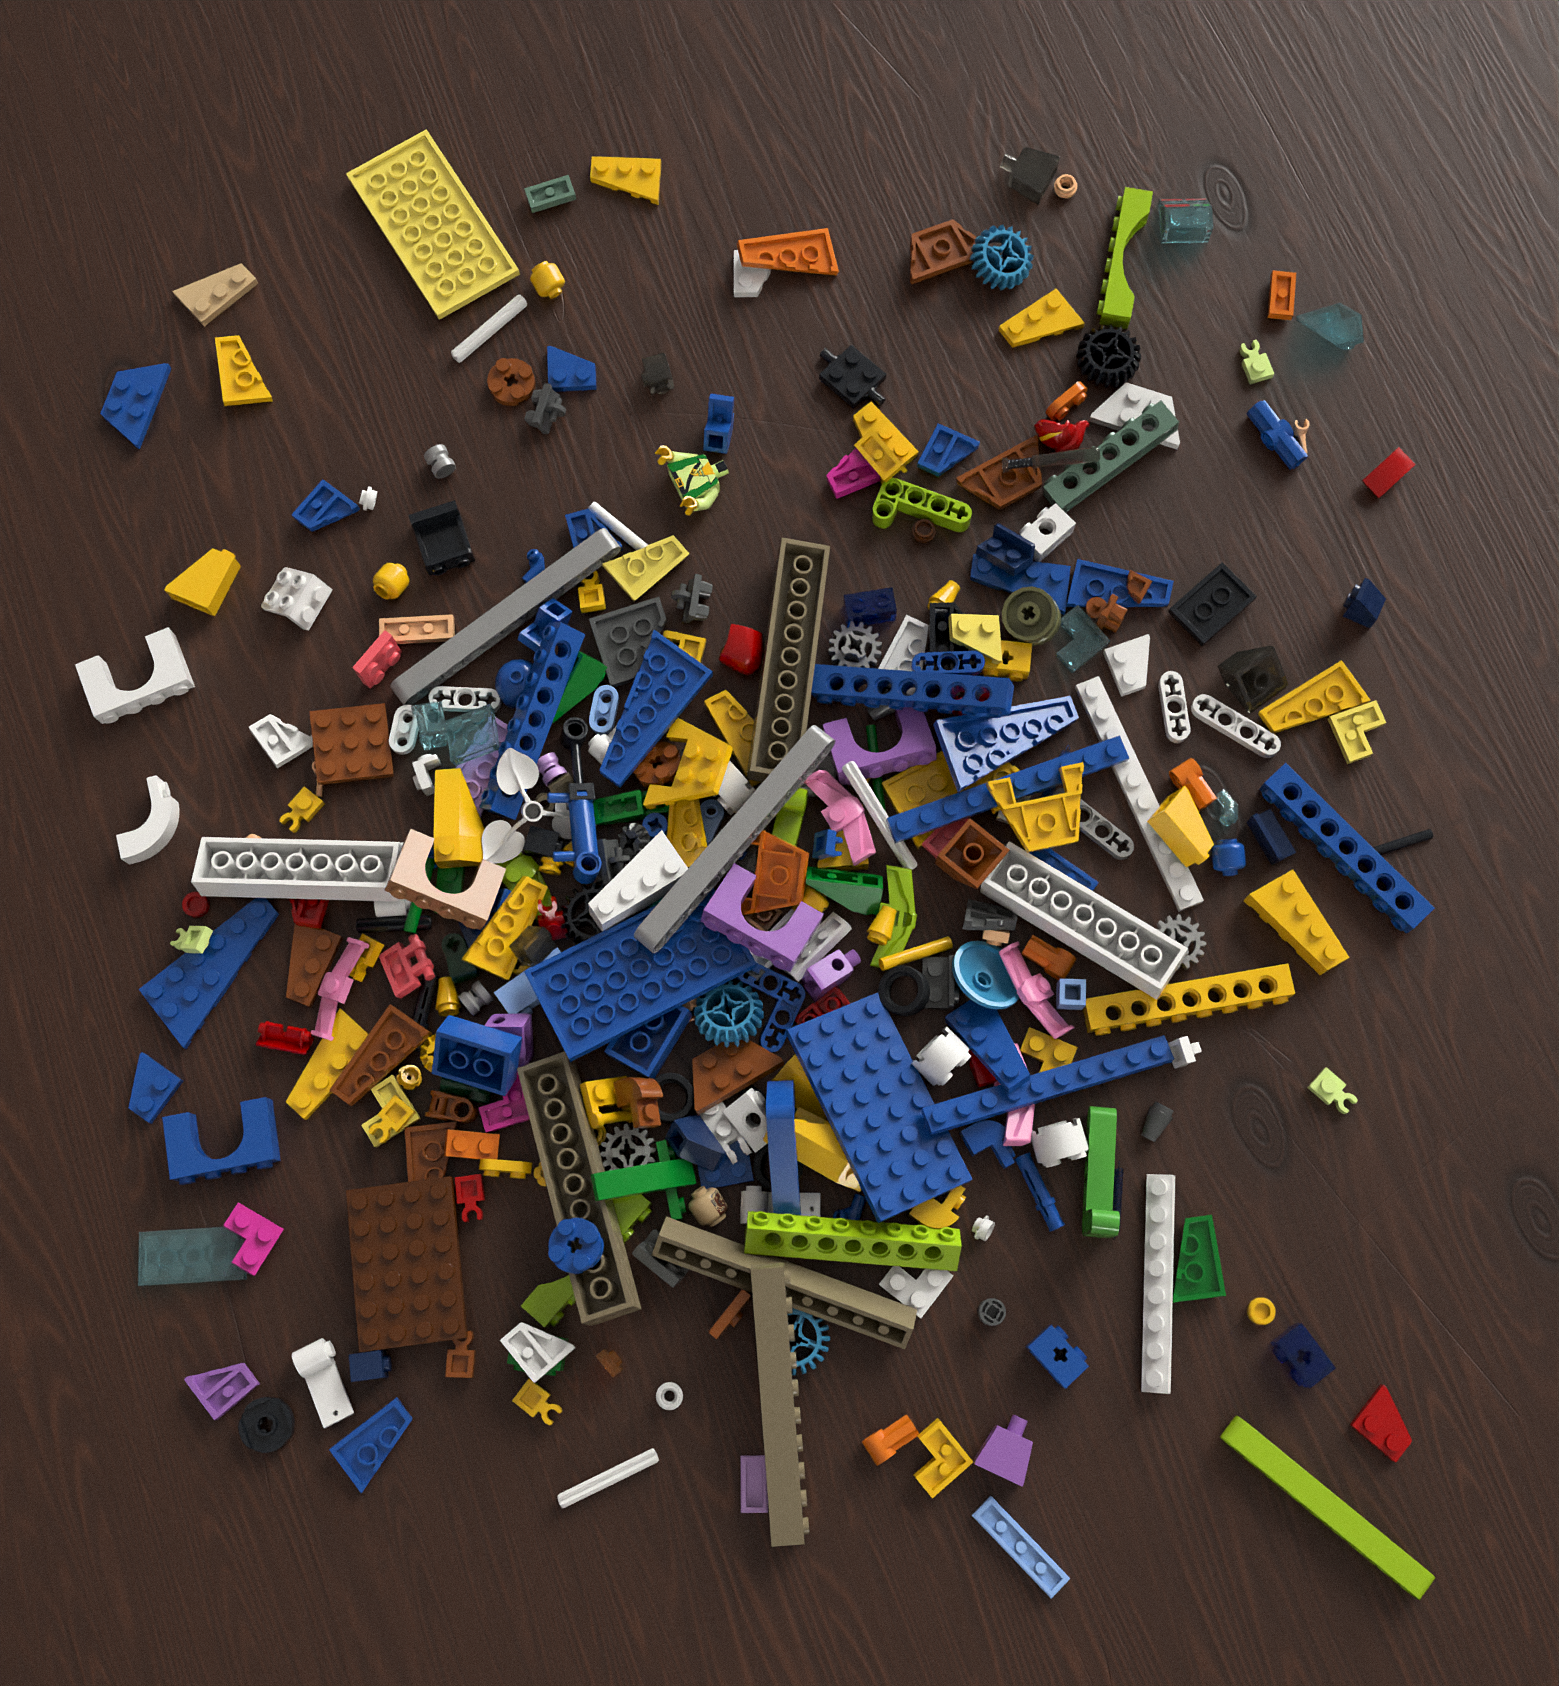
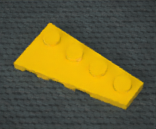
(1319, 697)
(515, 914)
(326, 1065)

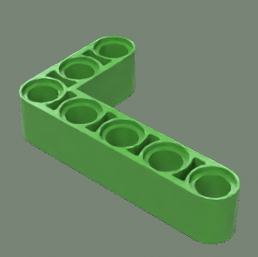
(1098, 1212)

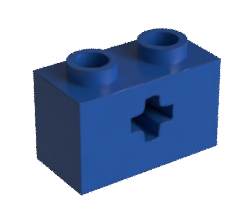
(1062, 1371)

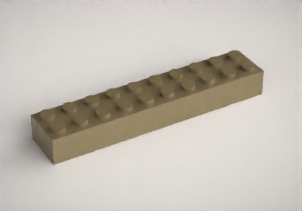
(788, 654)
(568, 1159)

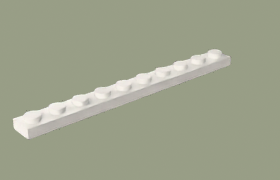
(1138, 794)

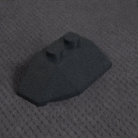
(940, 640)

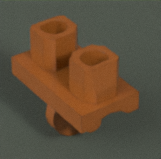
(1108, 614)

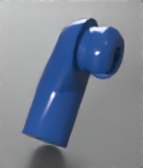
(536, 564)

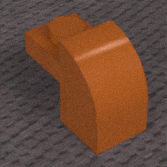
(640, 1096)

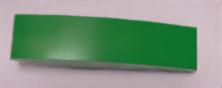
(624, 808)
(642, 1179)

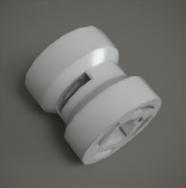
(438, 458)
(475, 998)

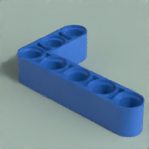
(782, 1147)

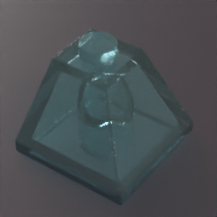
(1335, 324)

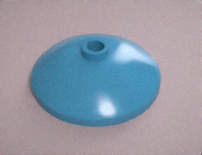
(983, 975)

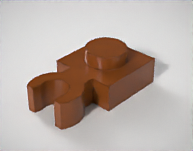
(461, 1360)

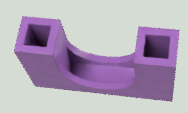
(913, 749)
(779, 946)

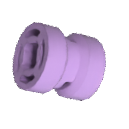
(550, 768)

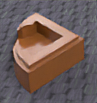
(1137, 586)

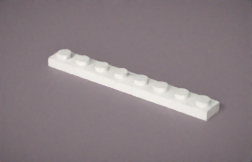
(1158, 1284)

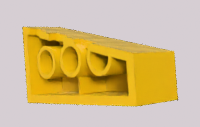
(1298, 921)

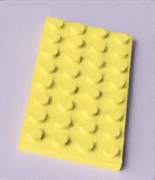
(433, 224)

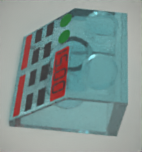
(1185, 220)

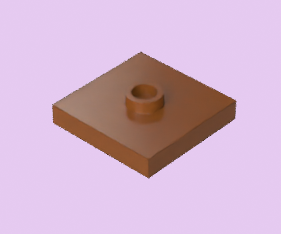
(731, 1315)

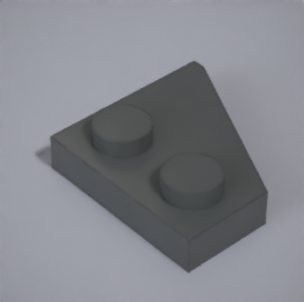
(988, 917)

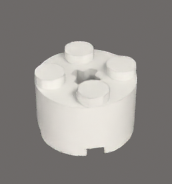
(734, 790)
(941, 1057)
(1058, 1142)

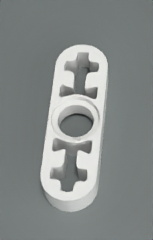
(1164, 690)
(483, 693)

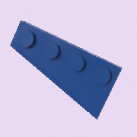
(1046, 576)
(1102, 580)
(990, 1042)

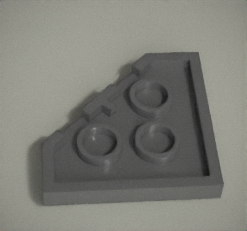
(625, 636)

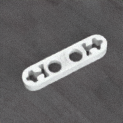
(1237, 722)

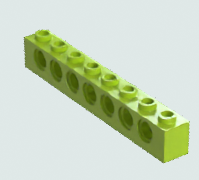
(852, 1241)

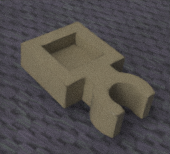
(557, 786)

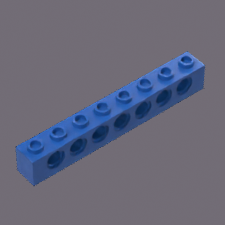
(828, 676)
(543, 711)
(1359, 849)

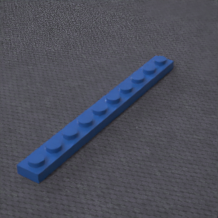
(1024, 783)
(1048, 1085)

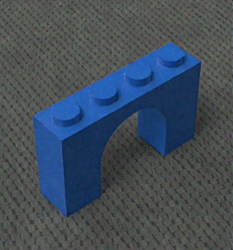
(257, 1148)

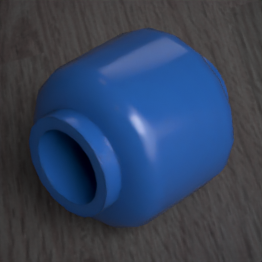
(1228, 856)

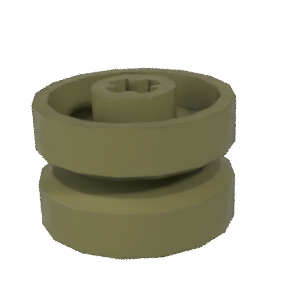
(1023, 604)

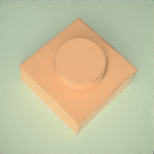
(996, 937)

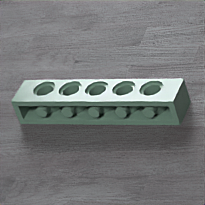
(1155, 415)

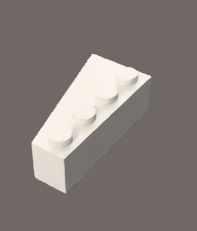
(638, 884)

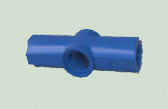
(1277, 434)

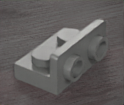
(941, 982)
(666, 1270)

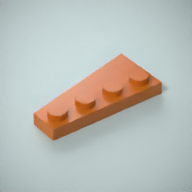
(795, 252)

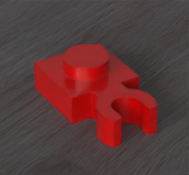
(551, 919)
(470, 1192)

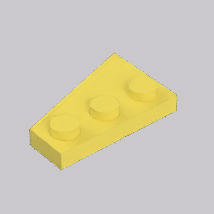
(645, 567)

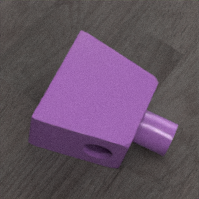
(829, 973)
(518, 1025)
(1006, 1451)

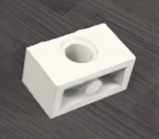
(1055, 521)
(739, 1116)

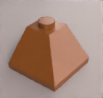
(971, 855)

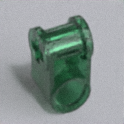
(459, 970)

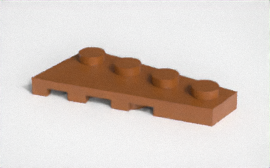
(382, 1050)

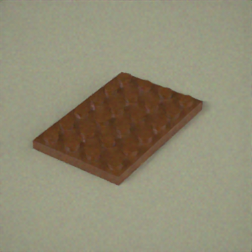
(406, 1264)

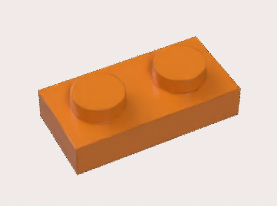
(1281, 295)
(471, 1145)

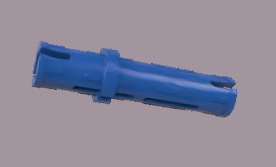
(1039, 1192)

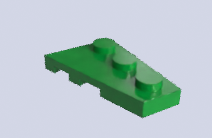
(1199, 1262)

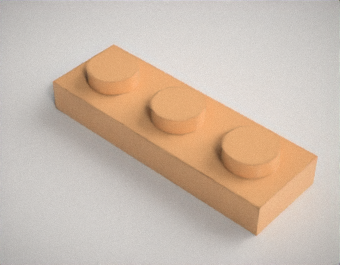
(419, 629)

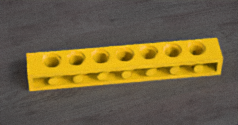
(1276, 977)

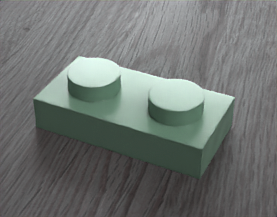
(550, 193)

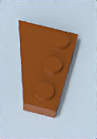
(310, 959)
(426, 1150)

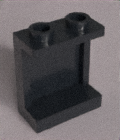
(442, 538)

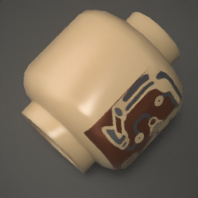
(707, 1206)

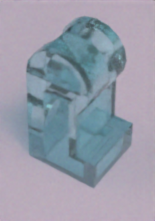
(431, 725)

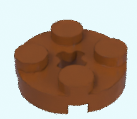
(509, 369)
(670, 759)

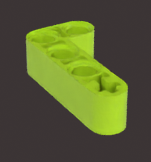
(921, 510)
(790, 817)

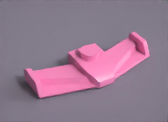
(844, 814)
(336, 987)
(1033, 991)
(1018, 1122)

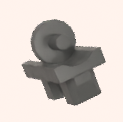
(547, 409)
(695, 589)
(611, 859)

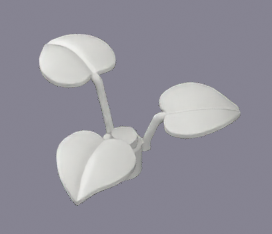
(513, 774)

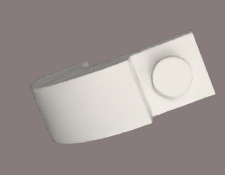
(156, 831)

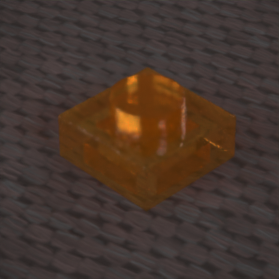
(610, 1361)

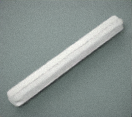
(877, 813)

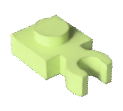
(1255, 366)
(193, 940)
(1329, 1088)

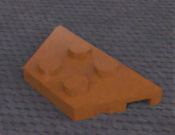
(939, 250)
(1002, 488)
(728, 1070)

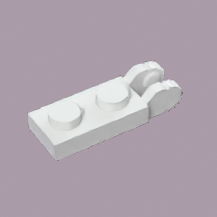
(724, 1130)

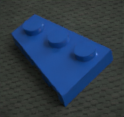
(370, 1443)

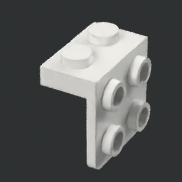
(297, 597)

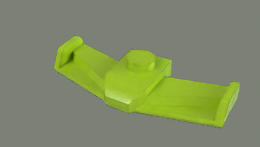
(524, 866)
(902, 900)

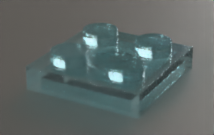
(472, 735)

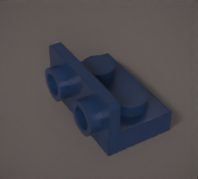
(1007, 550)

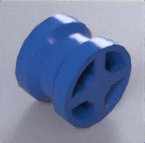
(661, 824)

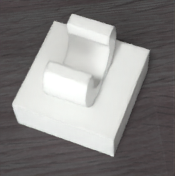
(1183, 1051)

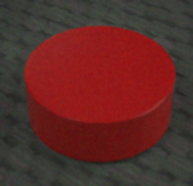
(195, 905)

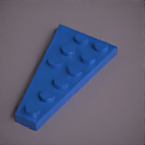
(197, 981)

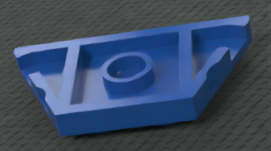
(134, 400)

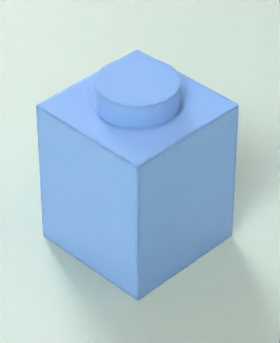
(1071, 994)

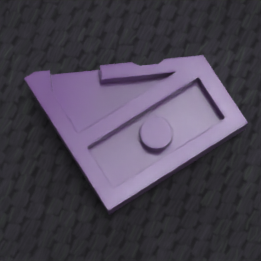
(222, 1388)

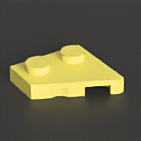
(977, 634)

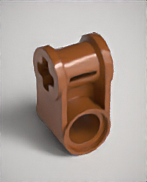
(447, 1106)

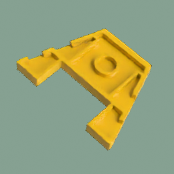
(699, 769)
(1045, 820)

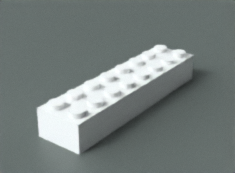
(295, 868)
(1084, 921)

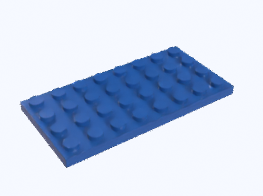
(619, 984)
(876, 1107)

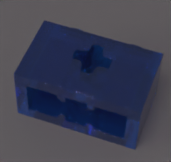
(870, 607)
(1316, 1362)

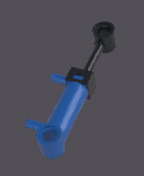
(579, 801)

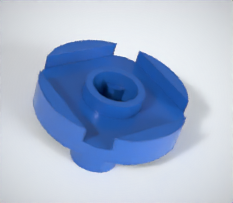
(582, 1259)

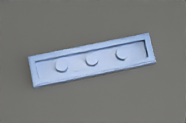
(1020, 1546)

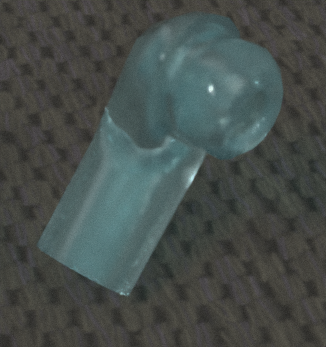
(1230, 808)

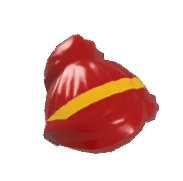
(1060, 436)

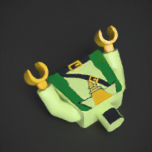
(693, 478)

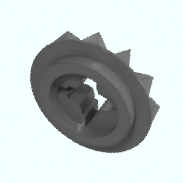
(636, 832)

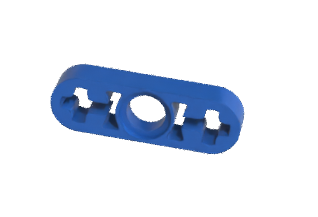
(954, 655)

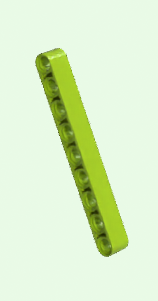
(1327, 1507)

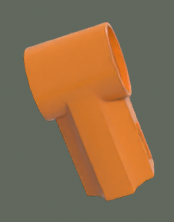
(1191, 776)
(1055, 961)
(886, 1441)

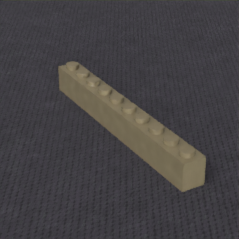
(809, 1289)
(777, 1404)

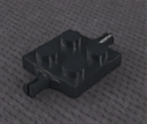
(852, 376)

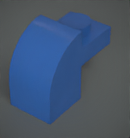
(719, 423)
(549, 612)
(985, 1135)

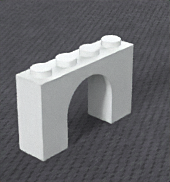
(168, 679)

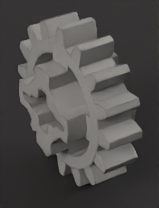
(863, 642)
(1187, 939)
(616, 1153)

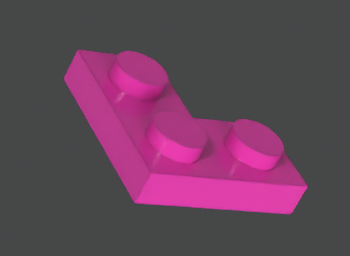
(506, 1111)
(258, 1234)

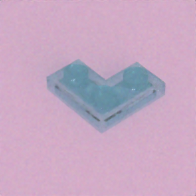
(1086, 641)

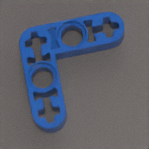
(782, 1003)

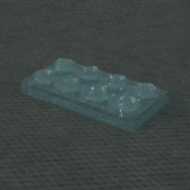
(188, 1256)

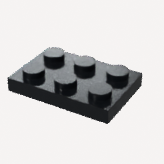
(1212, 604)

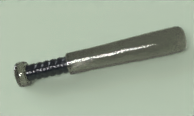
(1069, 457)

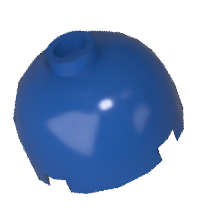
(511, 681)

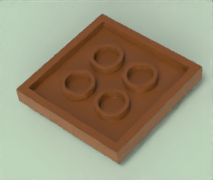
(351, 744)

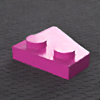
(851, 474)

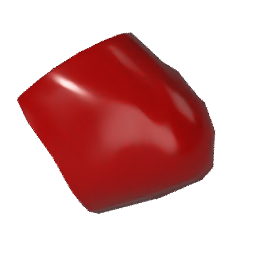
(743, 649)

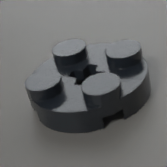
(281, 1430)

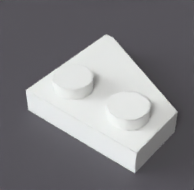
(748, 280)
(1129, 664)
(280, 740)
(535, 1349)

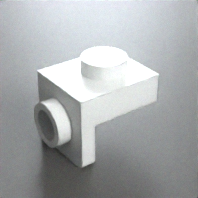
(422, 778)

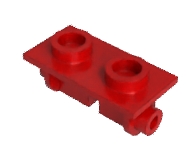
(294, 1040)

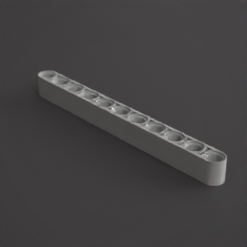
(505, 617)
(734, 839)

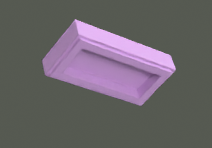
(753, 1484)

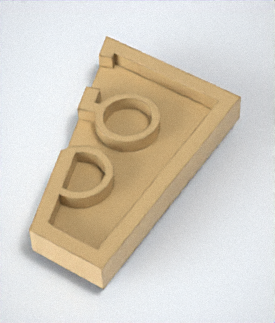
(216, 292)

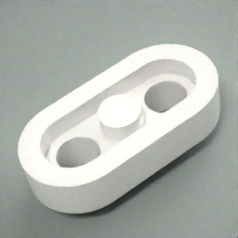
(403, 731)

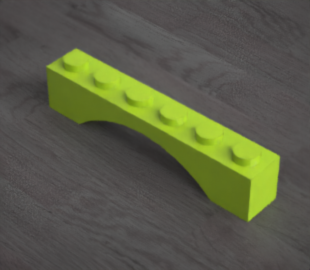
(1118, 297)
(551, 1298)

